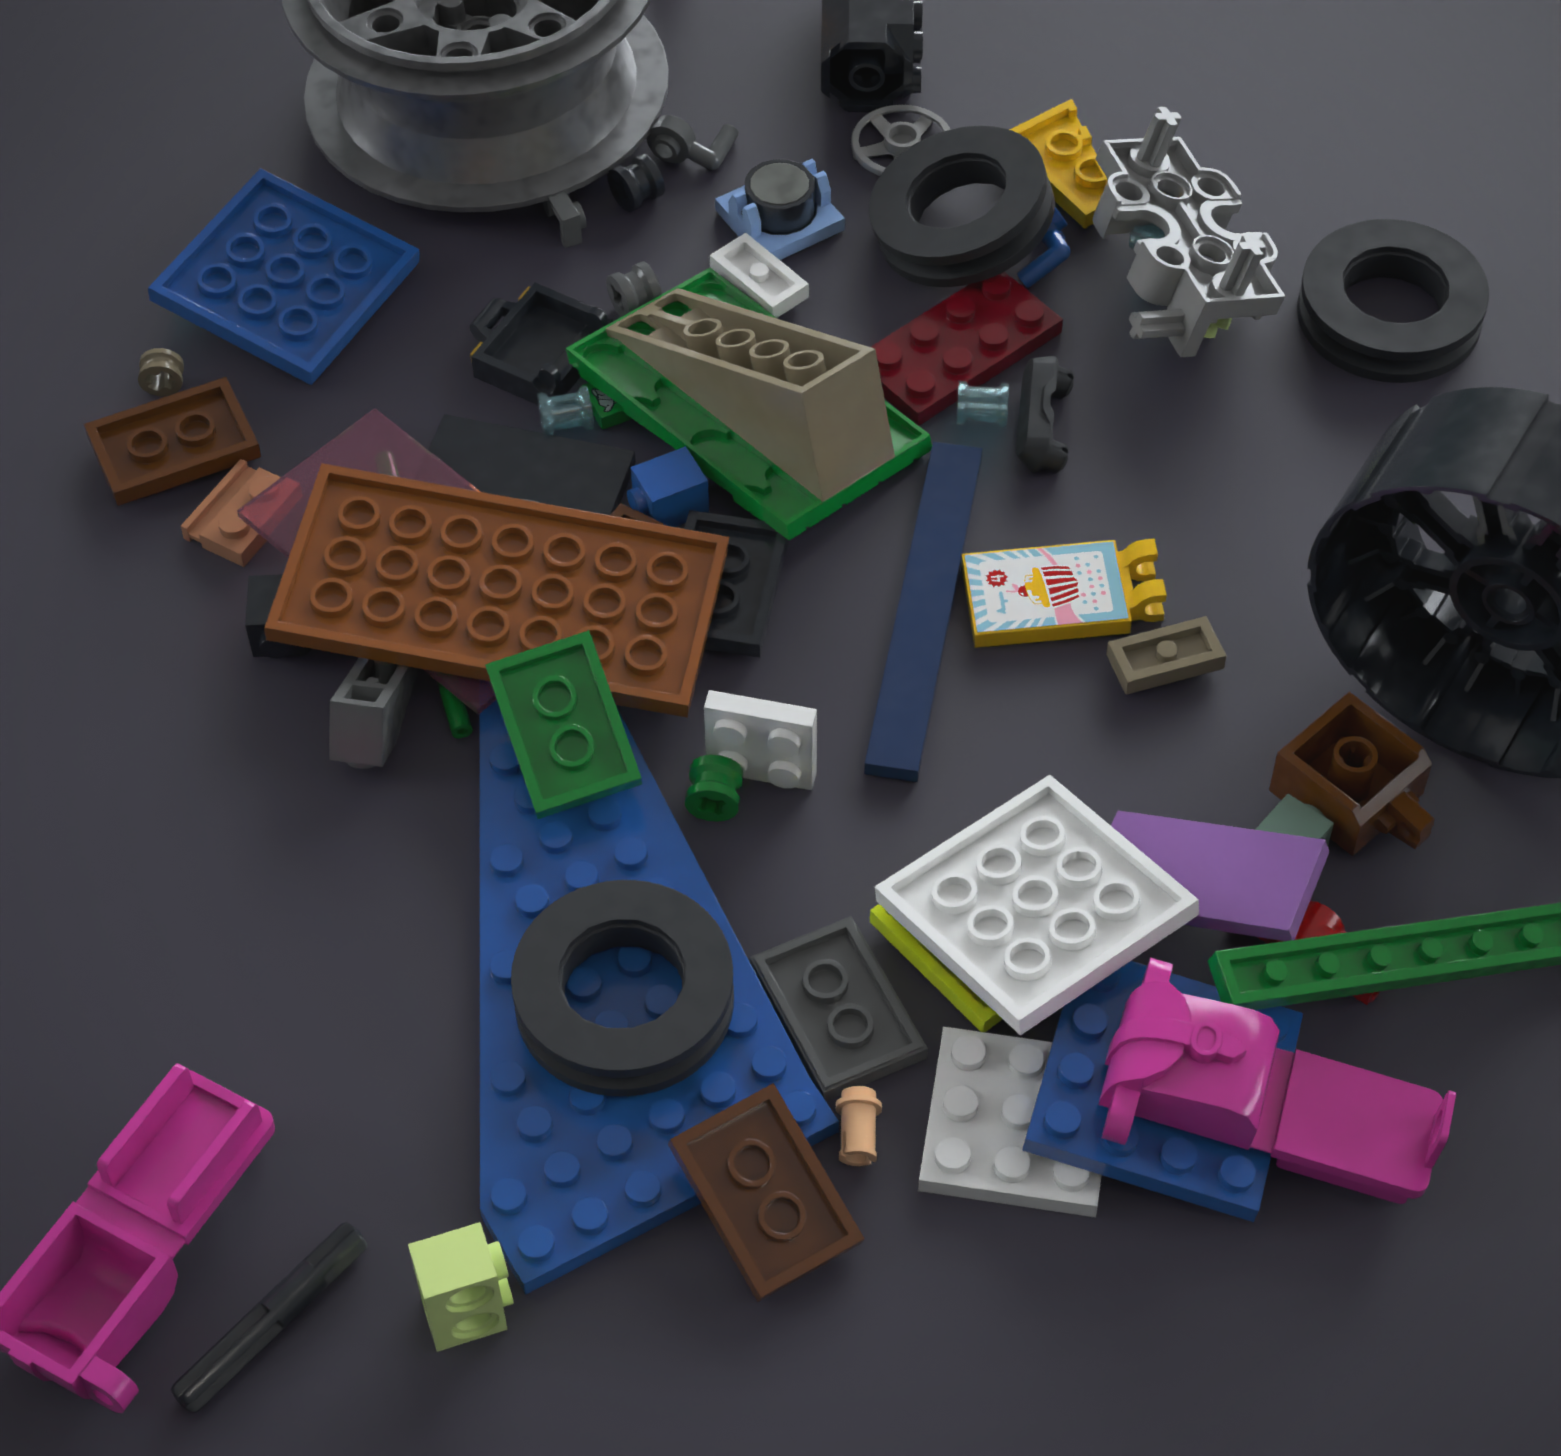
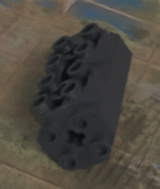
(870, 51)

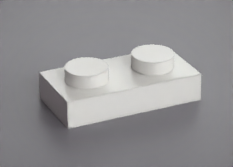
(759, 275)

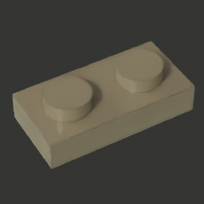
(1166, 655)

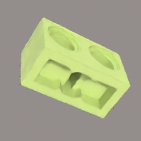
(461, 1285)

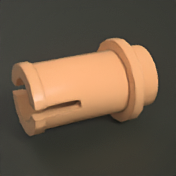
(858, 1125)

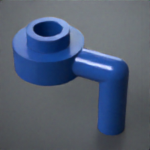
(1057, 252)

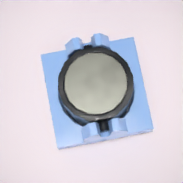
(780, 206)

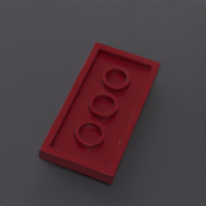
(962, 340)

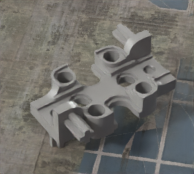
(1164, 185)

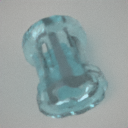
(982, 403)
(565, 411)

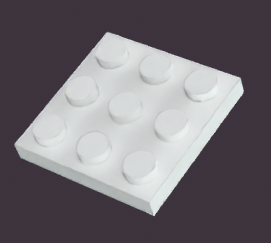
(980, 1124)

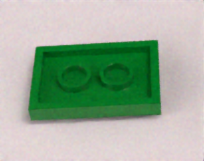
(563, 724)

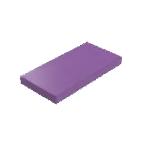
(1242, 876)

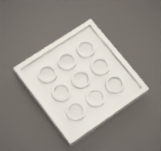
(1036, 903)

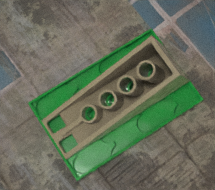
(759, 402)

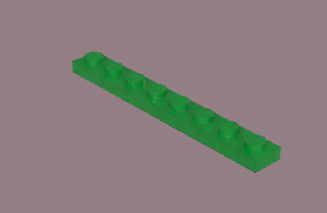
(1388, 957)

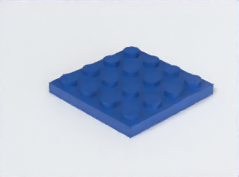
(284, 276)
(1156, 1157)

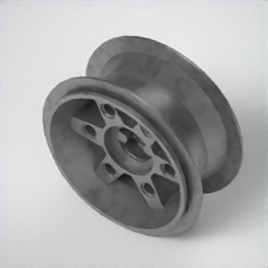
(478, 95)

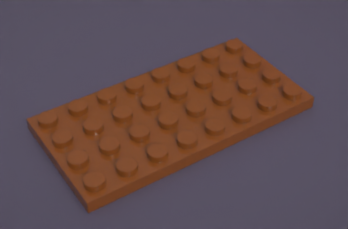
(479, 576)

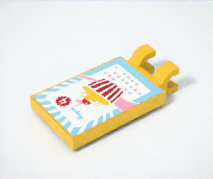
(1061, 591)

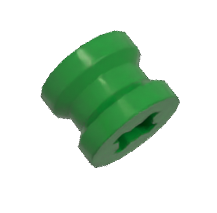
(714, 788)

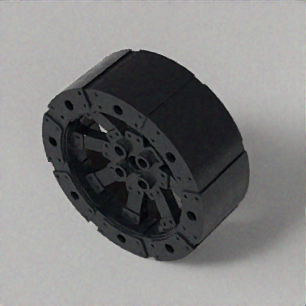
(1466, 635)

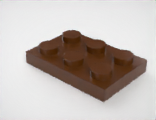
(172, 440)
(765, 1192)

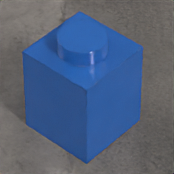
(669, 488)

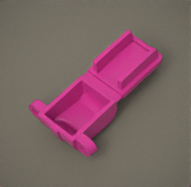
(1223, 1078)
(111, 1253)

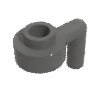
(674, 141)

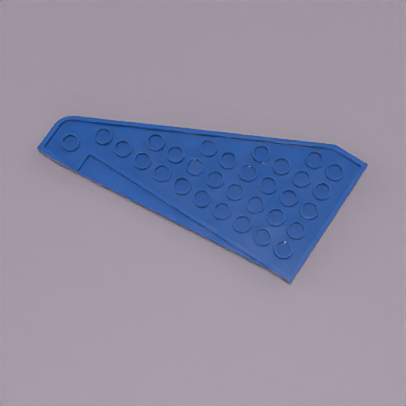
(569, 1166)

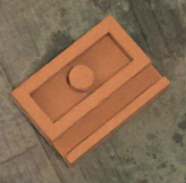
(216, 518)

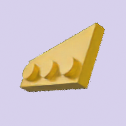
(1068, 160)

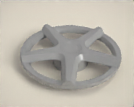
(896, 136)

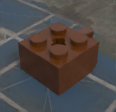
(1358, 775)

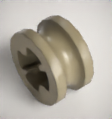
(171, 369)

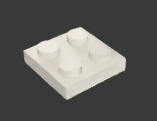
(765, 737)

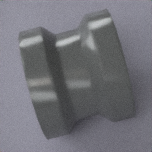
(633, 288)

